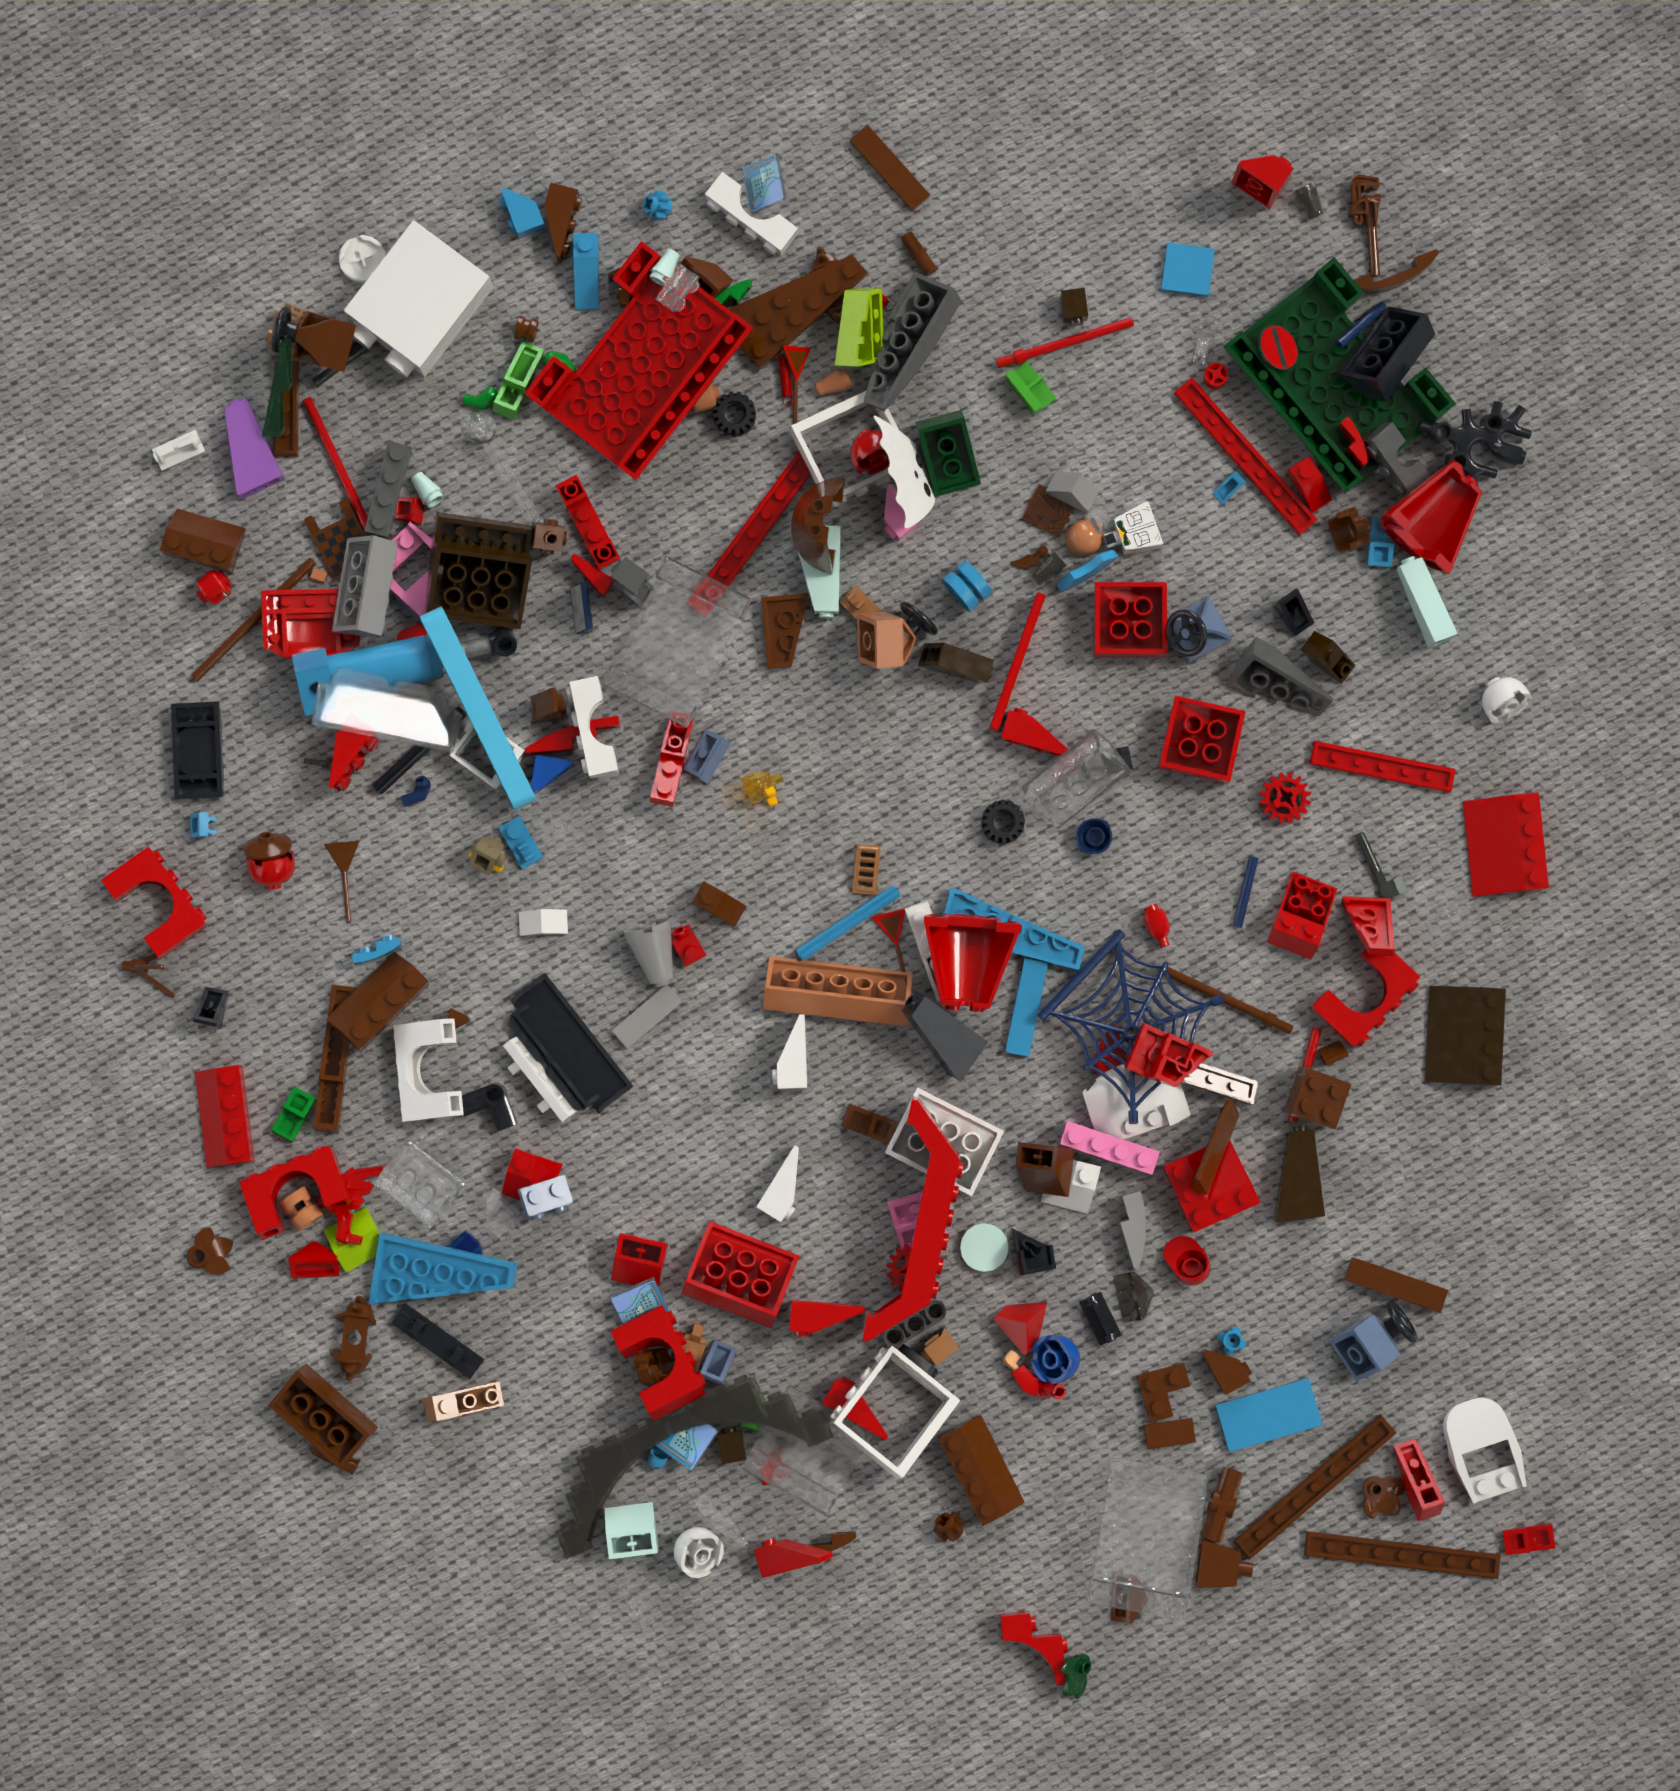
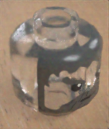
(478, 427)

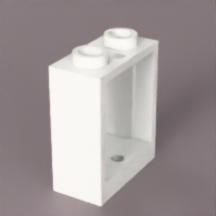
(460, 747)

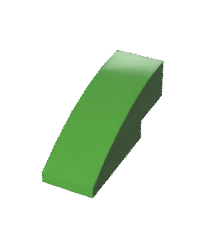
(517, 380)

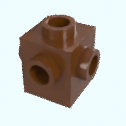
(542, 531)

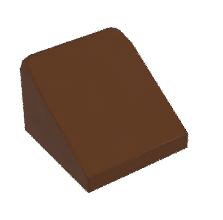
(1333, 1053)

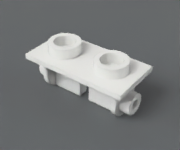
(178, 450)

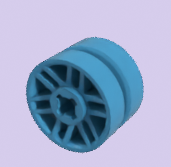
(966, 585)

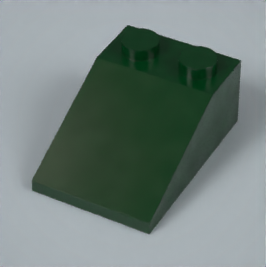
(948, 452)

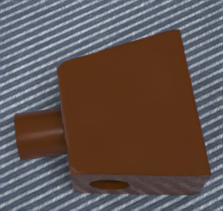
(1220, 1566)

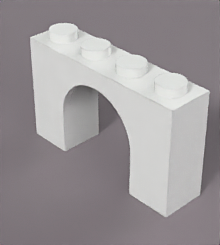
(411, 1044)

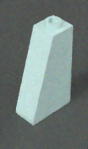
(824, 586)
(1426, 602)

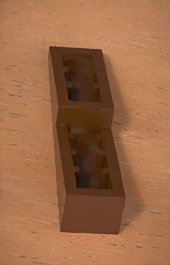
(1396, 1284)

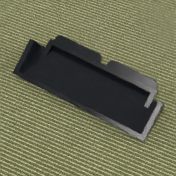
(561, 1039)

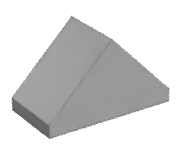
(1073, 490)

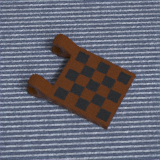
(333, 538)

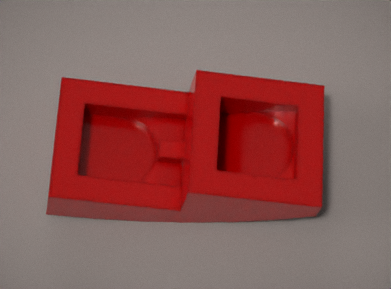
(1357, 450)
(1529, 1539)

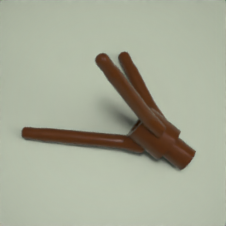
(141, 968)

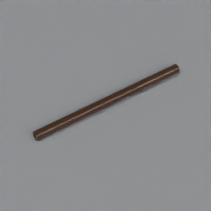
(250, 622)

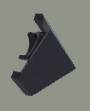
(1032, 1254)

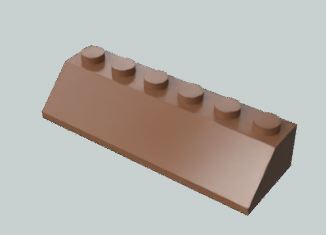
(837, 991)

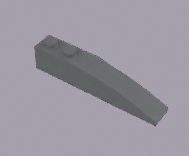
(911, 335)

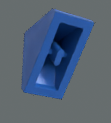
(547, 770)

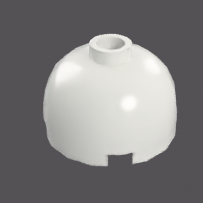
(1504, 697)
(698, 1551)

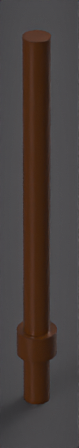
(1268, 1019)

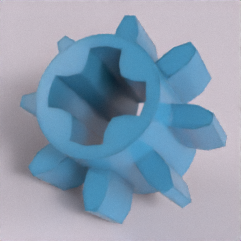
(657, 205)

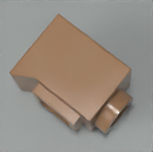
(939, 1347)

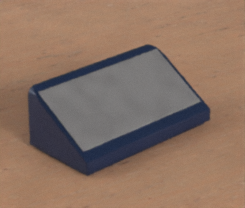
(581, 608)

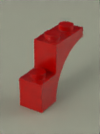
(1019, 1628)

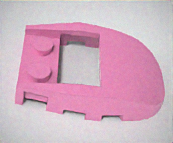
(409, 542)

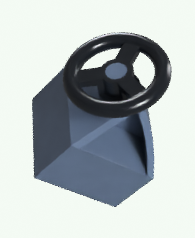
(1197, 630)
(1370, 1343)

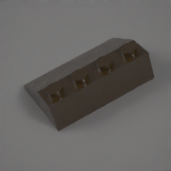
(1465, 1035)

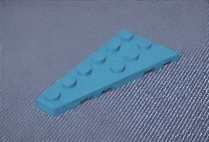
(425, 1270)

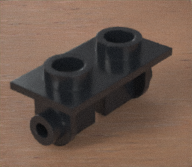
(1100, 1318)

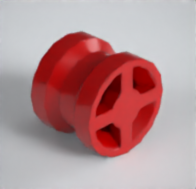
(1218, 371)

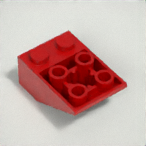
(348, 757)
(1302, 915)

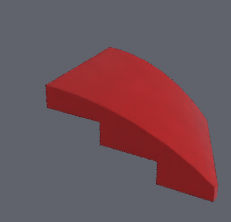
(1164, 1056)

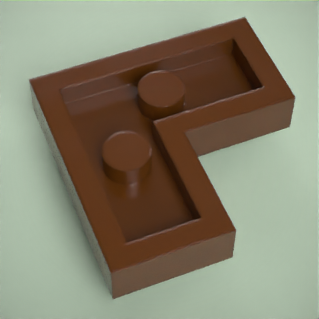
(1157, 1384)

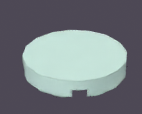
(984, 1247)

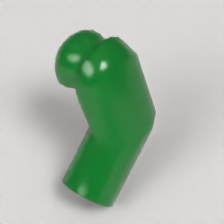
(561, 356)
(482, 401)

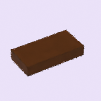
(1169, 1433)

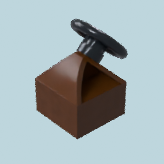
(316, 338)

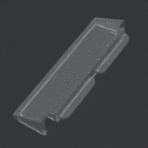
(397, 713)

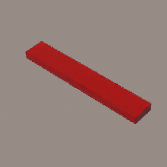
(1017, 662)
(1382, 766)

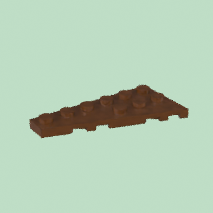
(793, 307)

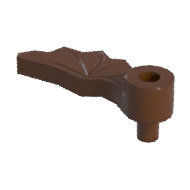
(1029, 560)

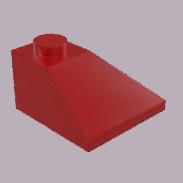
(526, 1170)

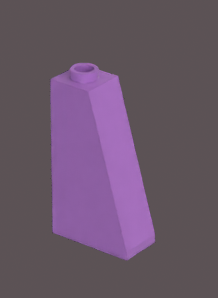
(250, 453)

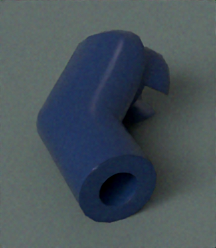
(419, 793)

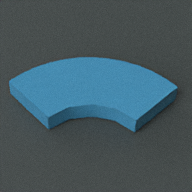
(1088, 570)

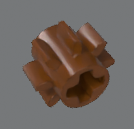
(948, 1526)

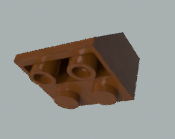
(1045, 1168)

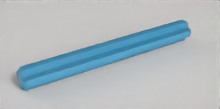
(848, 923)

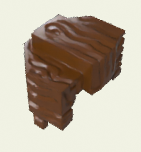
(1349, 530)
(653, 1365)

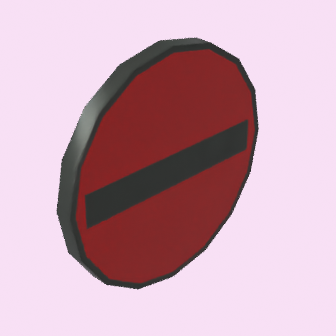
(1278, 347)

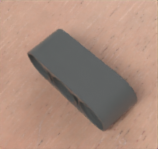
(927, 1322)

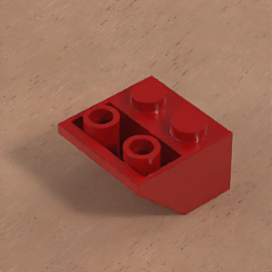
(638, 1259)

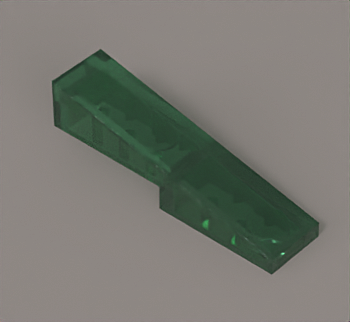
(282, 381)

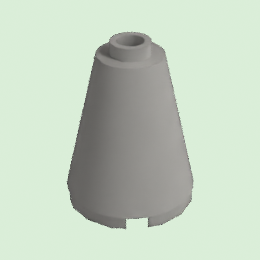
(653, 949)

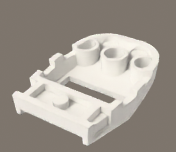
(1475, 1426)

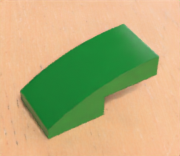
(735, 292)
(293, 1114)

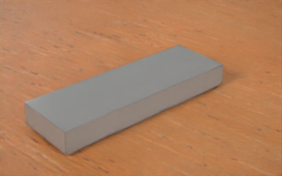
(647, 1016)

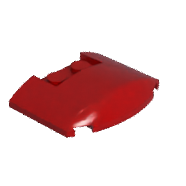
(302, 622)

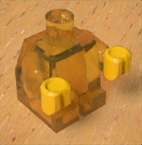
(761, 786)

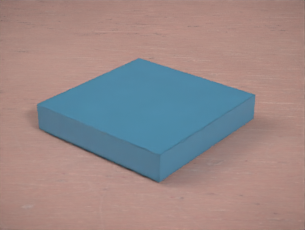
(1187, 269)

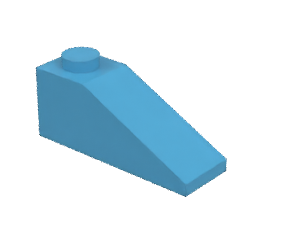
(586, 271)

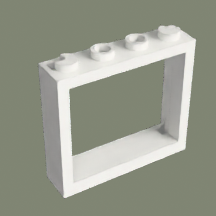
(828, 416)
(927, 1433)

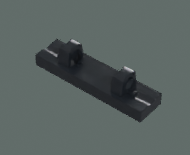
(438, 1341)

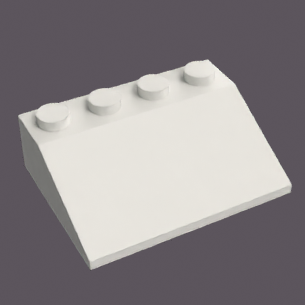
(970, 1136)

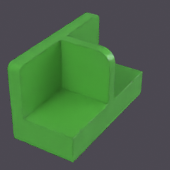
(1030, 388)

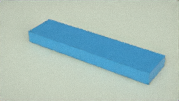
(1026, 1007)

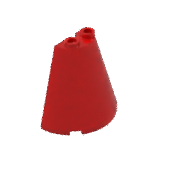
(1434, 517)
(969, 957)

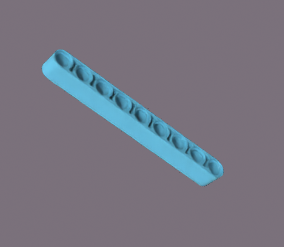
(477, 708)

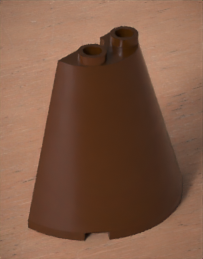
(807, 523)

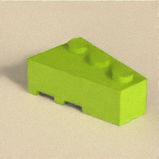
(860, 327)

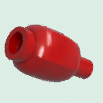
(1157, 924)

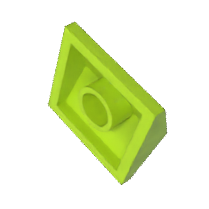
(354, 1255)

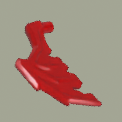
(357, 1189)

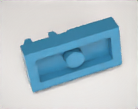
(521, 842)

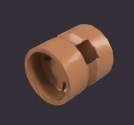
(305, 1216)

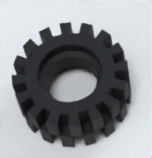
(741, 401)
(1003, 836)

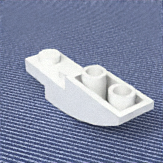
(916, 919)

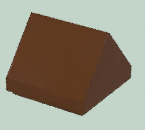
(459, 1018)

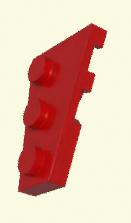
(1372, 922)

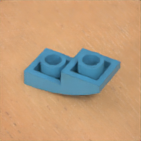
(383, 948)

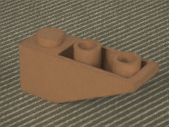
(462, 1402)

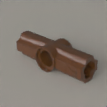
(1222, 1504)

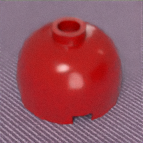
(868, 453)
(273, 871)

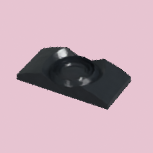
(197, 750)

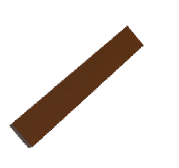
(332, 1069)

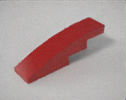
(564, 739)

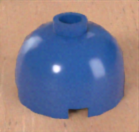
(1055, 1358)

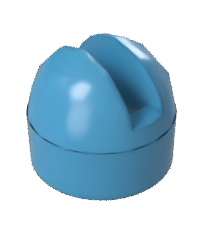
(657, 1458)

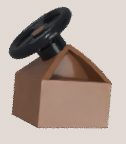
(888, 639)

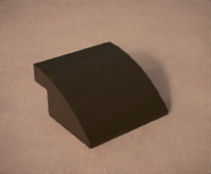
(479, 570)

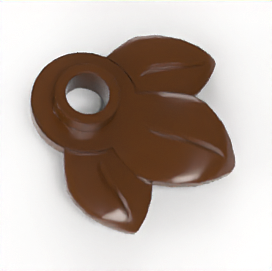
(213, 1250)
(1385, 1498)

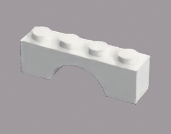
(774, 232)
(587, 696)

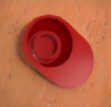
(1187, 1260)

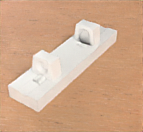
(538, 1077)

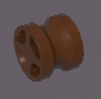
(526, 329)

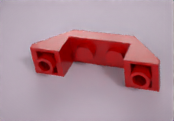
(587, 522)

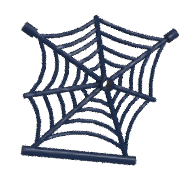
(1114, 941)

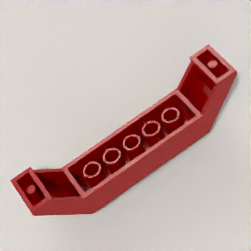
(930, 1226)

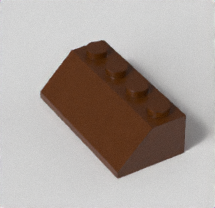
(378, 1001)
(323, 1416)
(981, 1470)

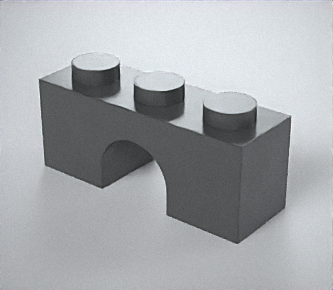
(1383, 447)

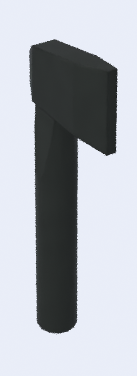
(1386, 889)

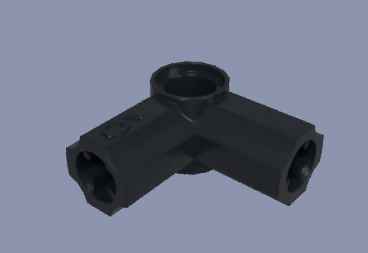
(499, 1109)

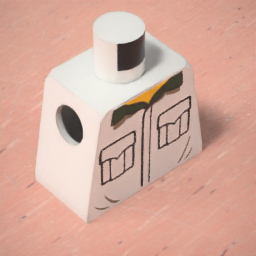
(1135, 531)

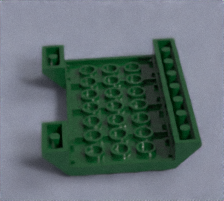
(1313, 394)

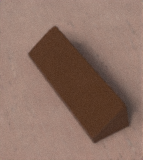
(1215, 1148)

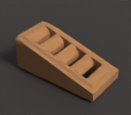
(866, 849)

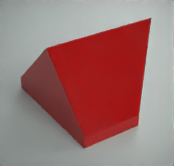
(1022, 1323)

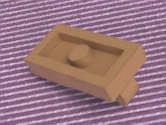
(857, 602)

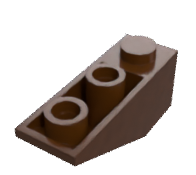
(560, 211)
(548, 706)

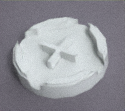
(360, 257)

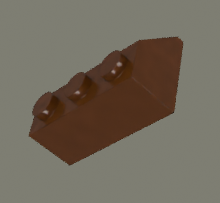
(203, 541)

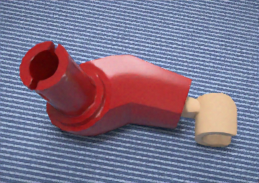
(1031, 1383)

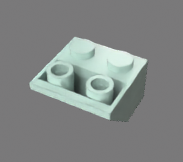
(631, 1530)

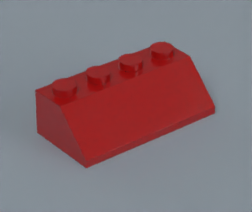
(224, 1116)

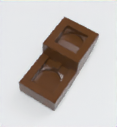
(868, 1123)
(839, 1540)

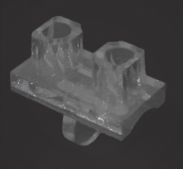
(677, 288)

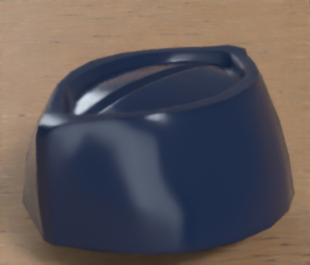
(1094, 836)

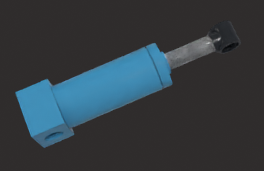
(402, 660)

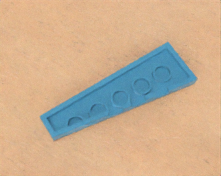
(1032, 940)

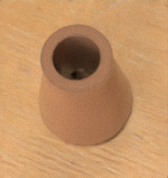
(835, 382)

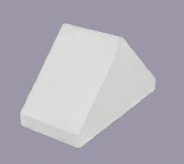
(543, 922)

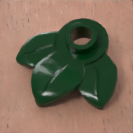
(1076, 1670)

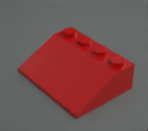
(1505, 844)
(740, 1274)

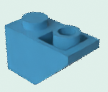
(523, 212)

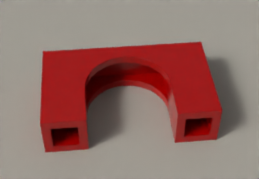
(147, 869)
(1353, 1025)
(263, 1189)
(683, 1382)

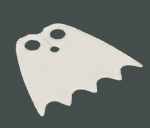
(903, 463)

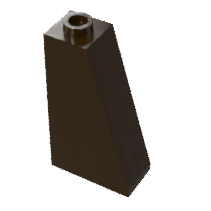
(1300, 1179)

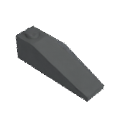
(1271, 674)

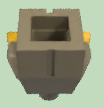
(487, 855)

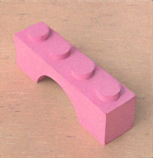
(1109, 1147)

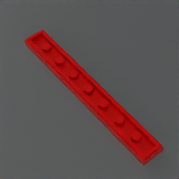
(1245, 456)
(761, 521)

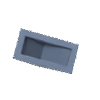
(718, 1362)

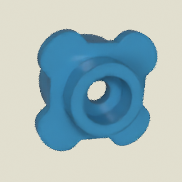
(1225, 1338)

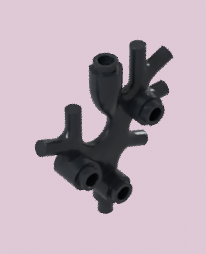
(1468, 434)

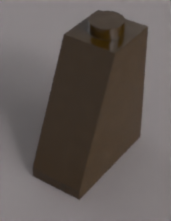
(956, 662)

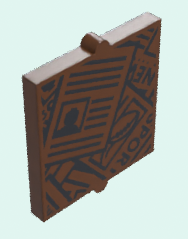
(1047, 512)

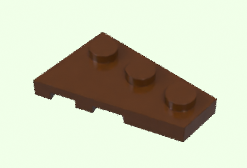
(782, 627)

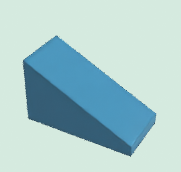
(1229, 487)

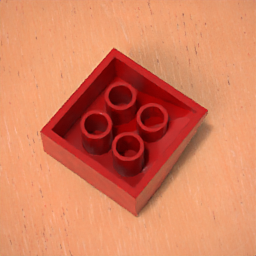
(1130, 620)
(1201, 740)
(1228, 1195)

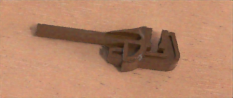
(1366, 211)

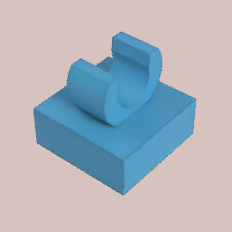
(199, 825)

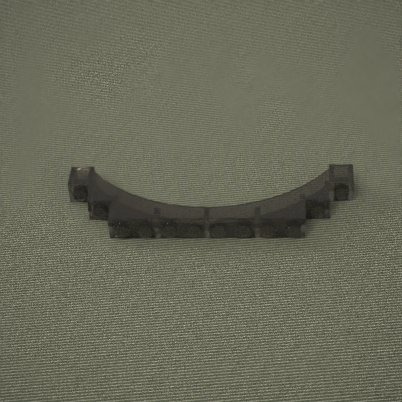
(606, 1464)

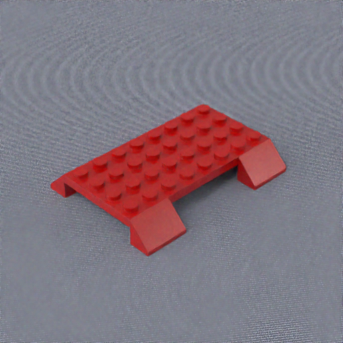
(642, 370)

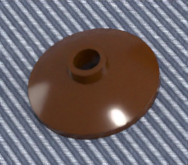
(267, 846)

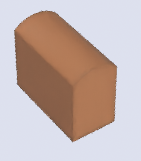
(318, 575)

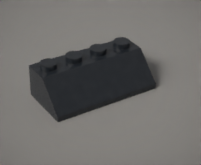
(1388, 352)

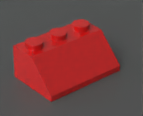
(1263, 178)

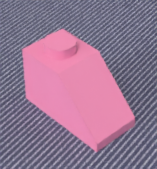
(895, 516)

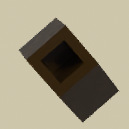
(1328, 656)

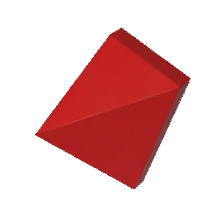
(314, 1261)

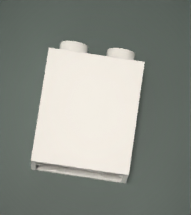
(417, 301)

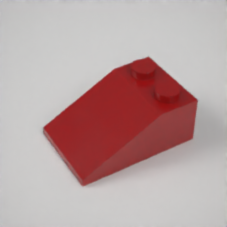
(815, 1316)

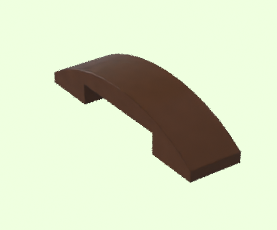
(1419, 263)

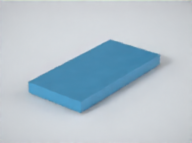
(1268, 1414)

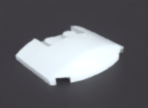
(1110, 1111)

